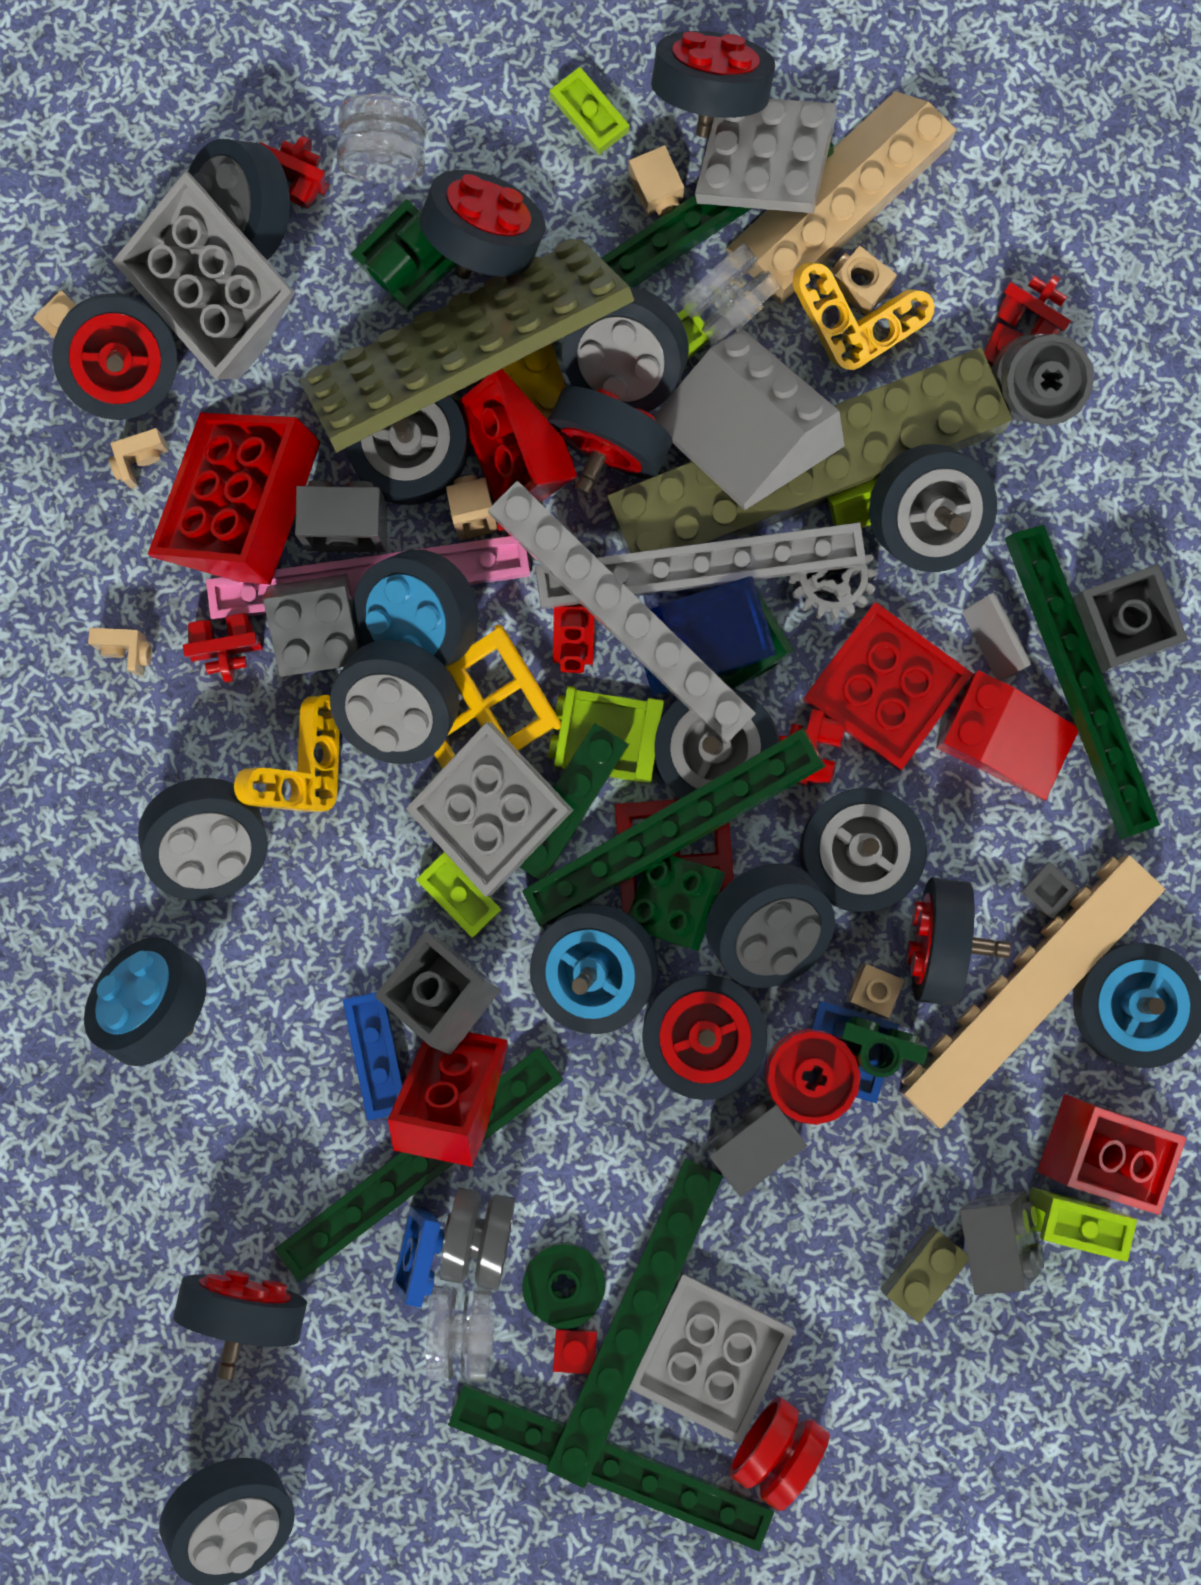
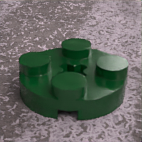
(549, 1304)

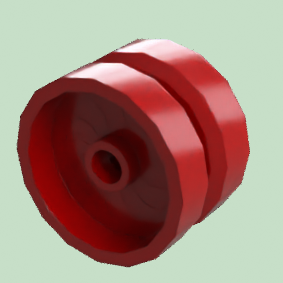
(831, 1091)
(779, 1453)

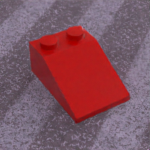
(514, 439)
(1008, 735)
(448, 1100)
(1111, 1155)

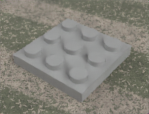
(768, 157)
(489, 809)
(711, 1358)

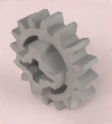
(839, 592)

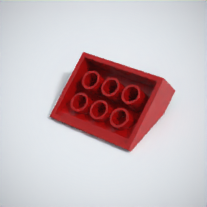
(235, 495)

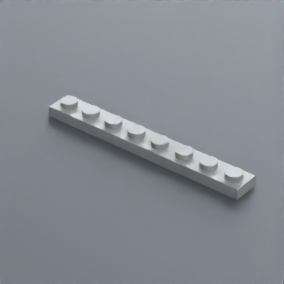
(722, 562)
(621, 612)

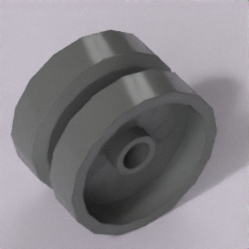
(1064, 379)
(477, 1238)

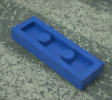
(374, 1053)

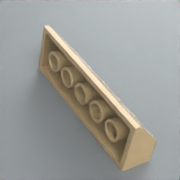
(856, 185)

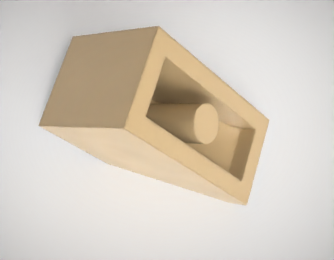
(469, 507)

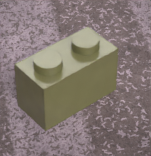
(924, 1273)

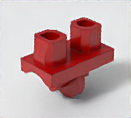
(301, 168)
(1019, 300)
(573, 638)
(204, 646)
(825, 732)

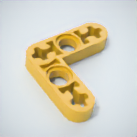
(859, 332)
(303, 781)

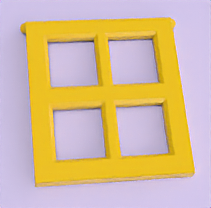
(480, 707)

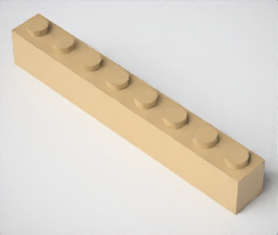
(1031, 990)

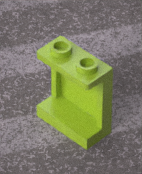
(625, 717)
(1083, 1224)

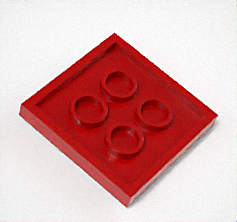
(888, 686)

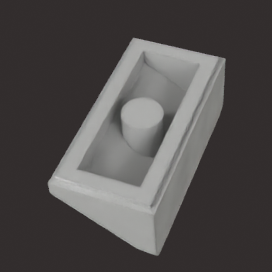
(996, 637)

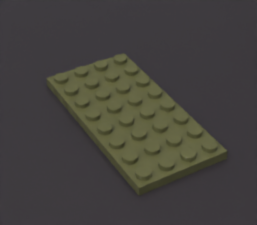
(462, 342)

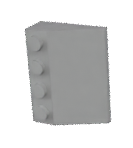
(205, 280)
(749, 420)

